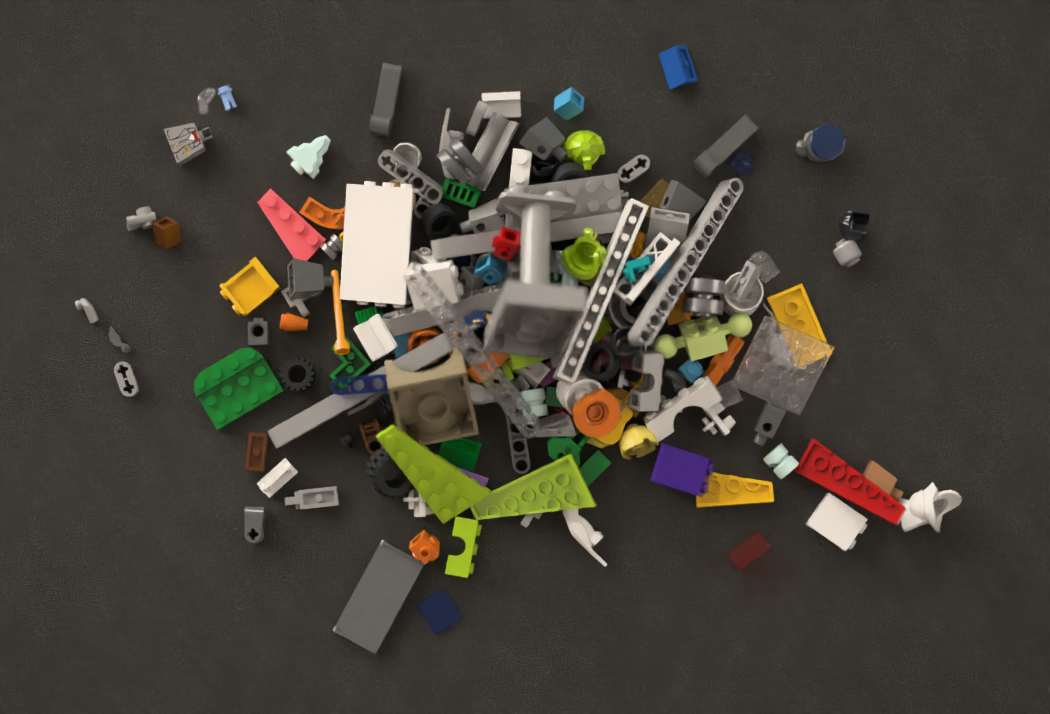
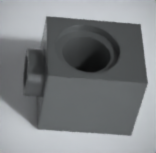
(263, 340)

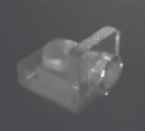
(766, 264)

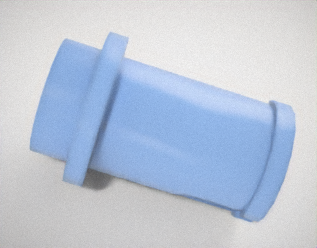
(227, 97)

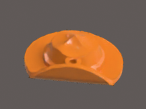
(596, 413)

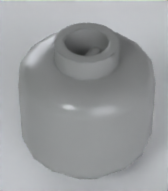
(847, 252)

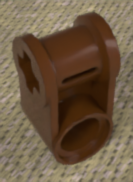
(370, 435)

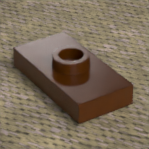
(256, 452)

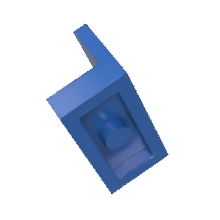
(678, 66)

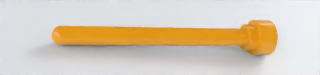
(341, 346)

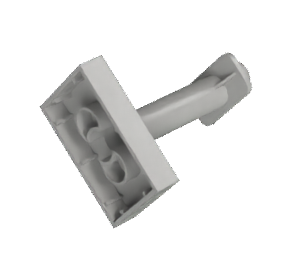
(530, 313)

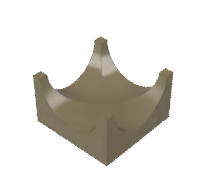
(433, 403)

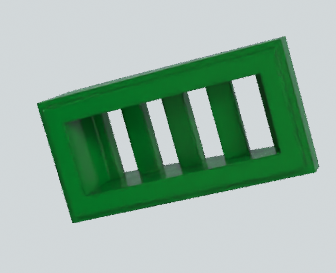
(464, 202)

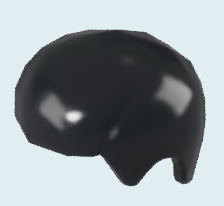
(544, 168)

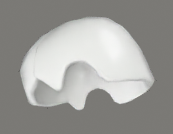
(410, 153)

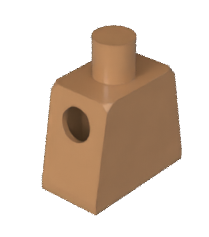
(882, 479)

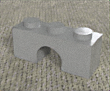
(648, 394)

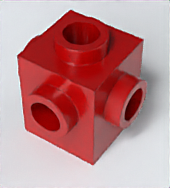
(504, 247)

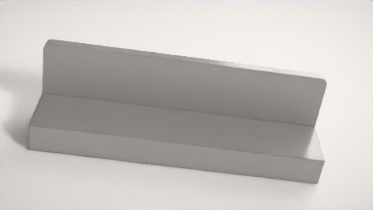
(491, 149)

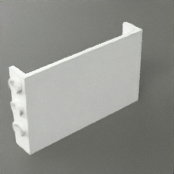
(376, 243)

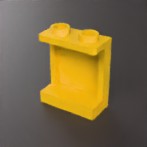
(249, 288)

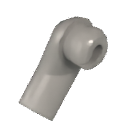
(89, 309)

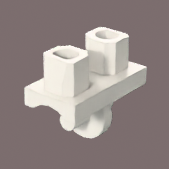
(723, 425)
(418, 504)

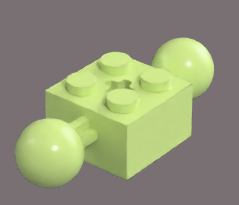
(703, 336)

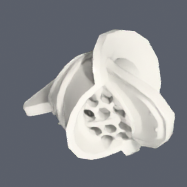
(928, 507)

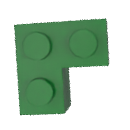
(354, 364)

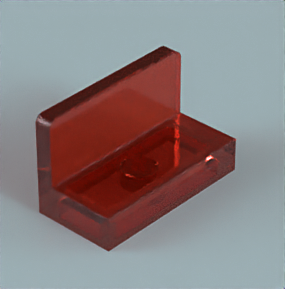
(749, 550)

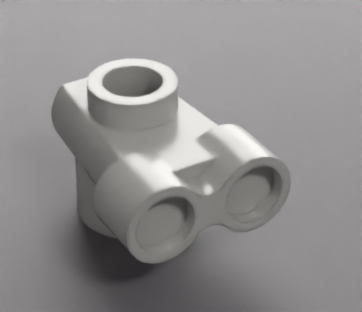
(144, 219)

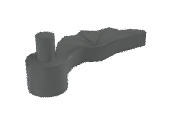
(116, 340)

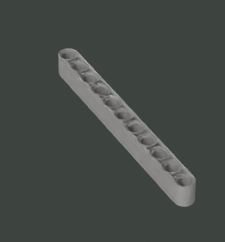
(559, 231)
(685, 262)
(337, 404)

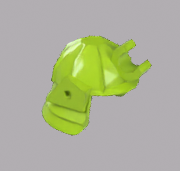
(584, 148)
(585, 256)

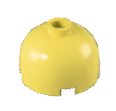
(637, 440)

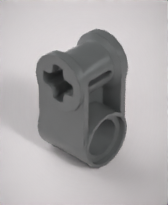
(254, 520)

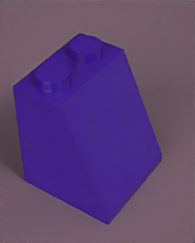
(682, 470)

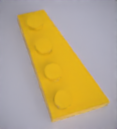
(734, 490)

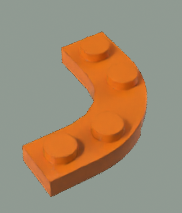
(322, 215)

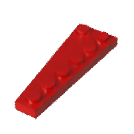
(837, 476)

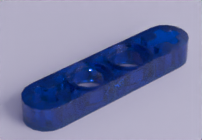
(368, 384)

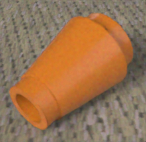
(292, 322)

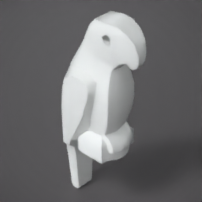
(583, 532)

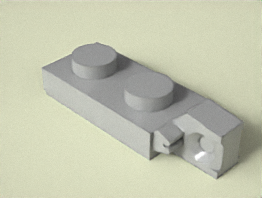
(314, 498)

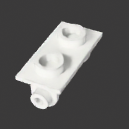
(277, 477)

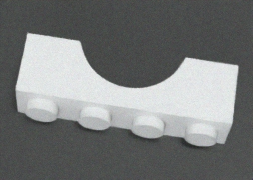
(700, 394)

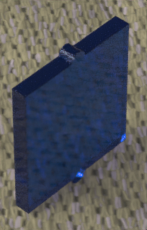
(439, 611)

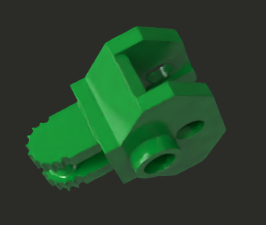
(566, 445)

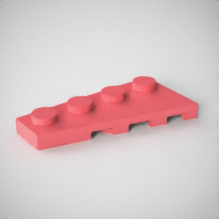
(294, 231)

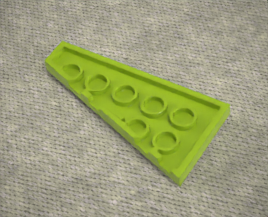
(436, 480)
(543, 490)

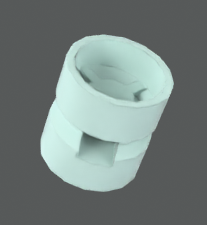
(535, 399)
(780, 461)

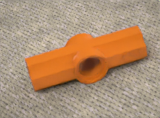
(722, 362)

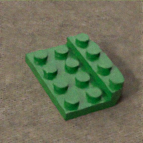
(236, 386)

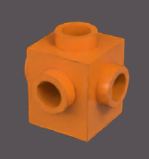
(425, 547)

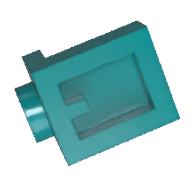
(637, 266)

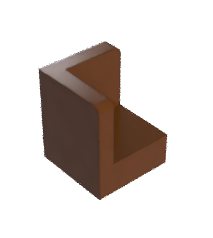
(166, 232)

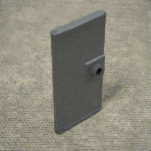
(378, 597)

